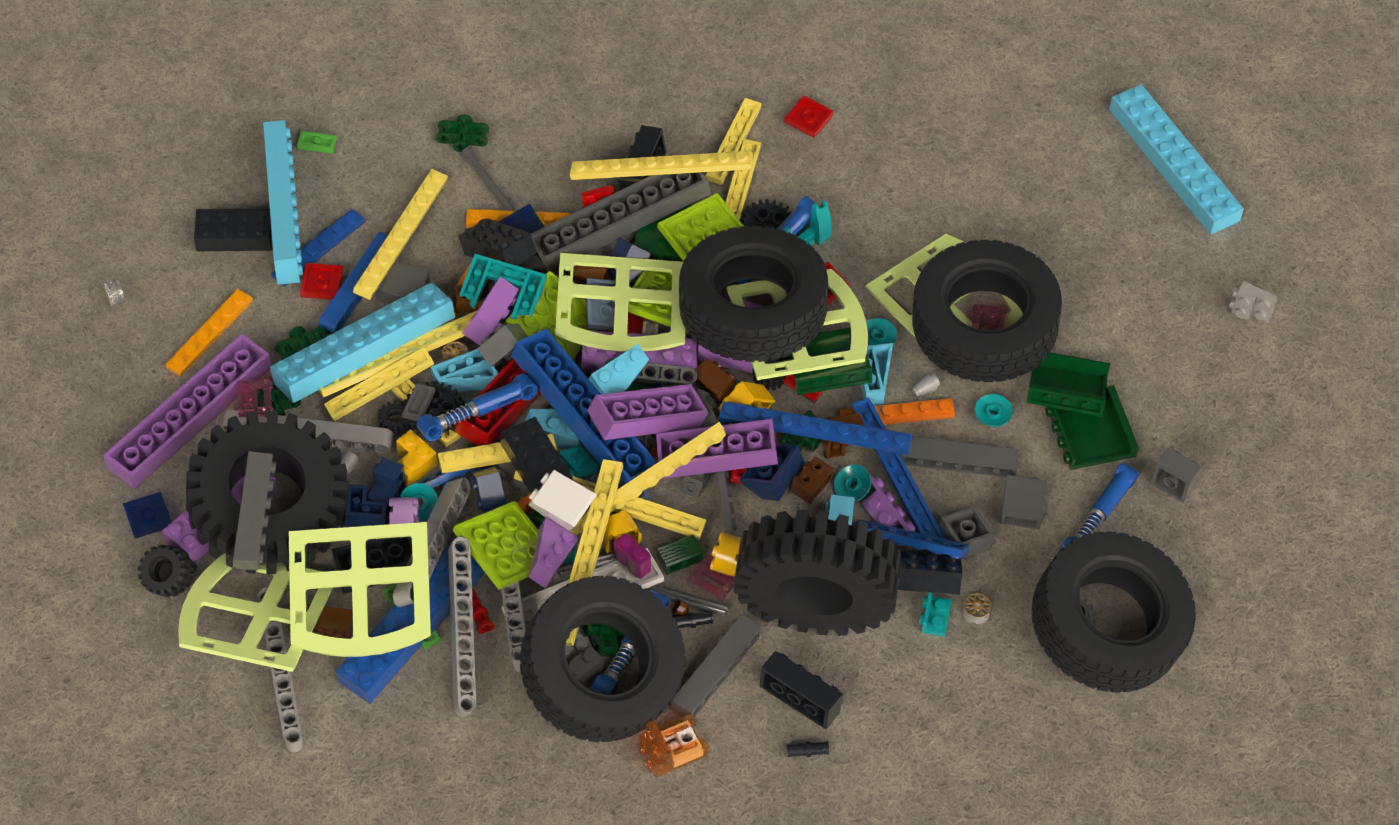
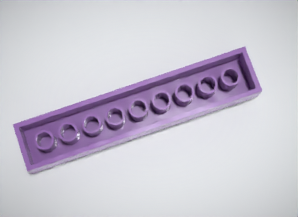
(186, 411)

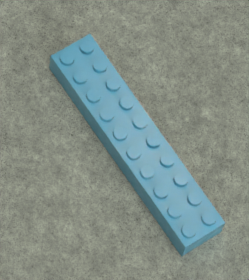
(1176, 159)
(282, 202)
(362, 342)

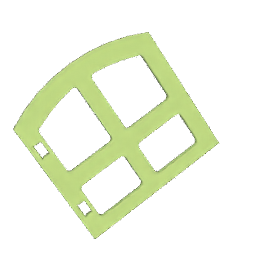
(909, 269)
(621, 295)
(802, 361)
(359, 578)
(263, 613)

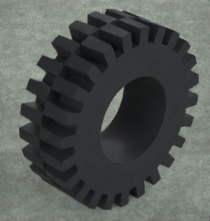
(297, 454)
(817, 573)

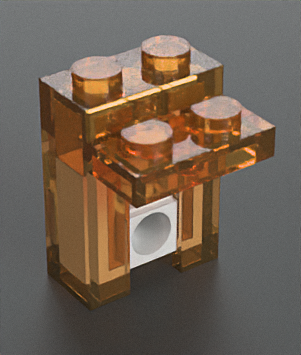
(665, 747)

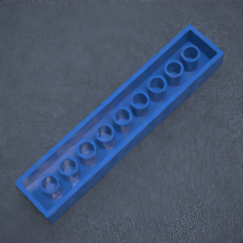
(571, 396)
(370, 674)

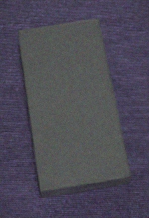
(418, 402)

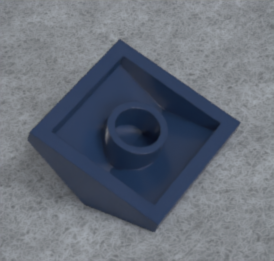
(628, 250)

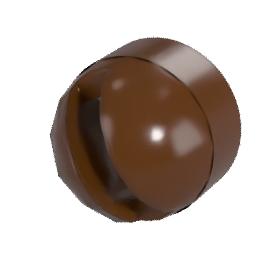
(680, 608)

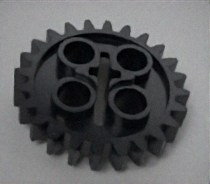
(751, 215)
(445, 400)

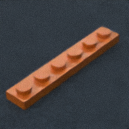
(912, 411)

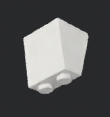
(561, 499)

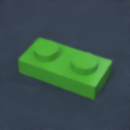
(317, 142)

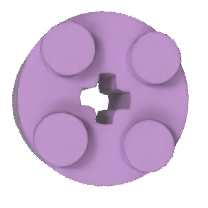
(404, 510)

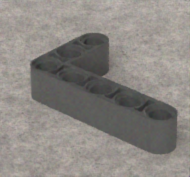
(658, 371)

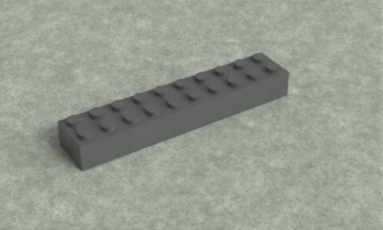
(618, 215)

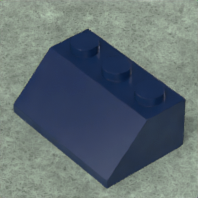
(773, 480)

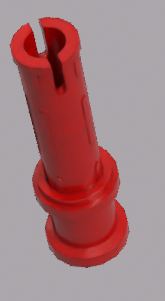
(480, 615)

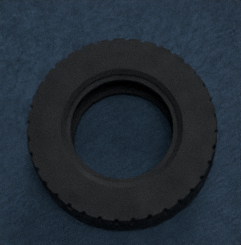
(746, 331)
(978, 352)
(1143, 574)
(637, 617)

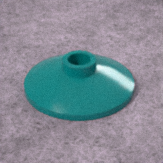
(881, 328)
(997, 405)
(848, 477)
(429, 497)

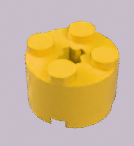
(617, 526)
(726, 554)

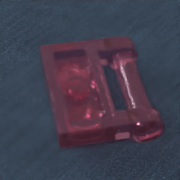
(994, 316)
(249, 397)
(720, 578)

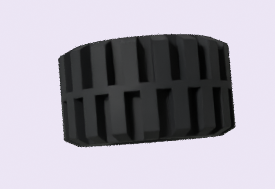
(152, 563)

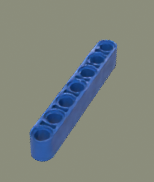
(345, 300)

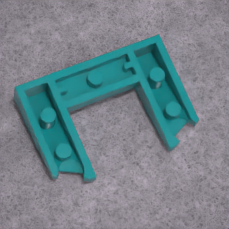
(820, 225)
(485, 268)

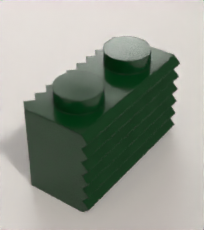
(679, 554)

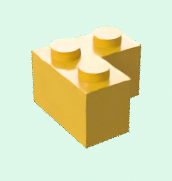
(751, 395)
(417, 457)

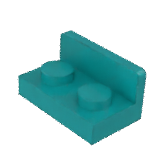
(578, 461)
(935, 616)

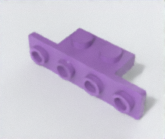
(883, 509)

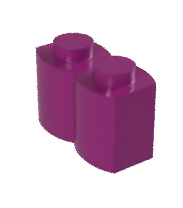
(632, 556)

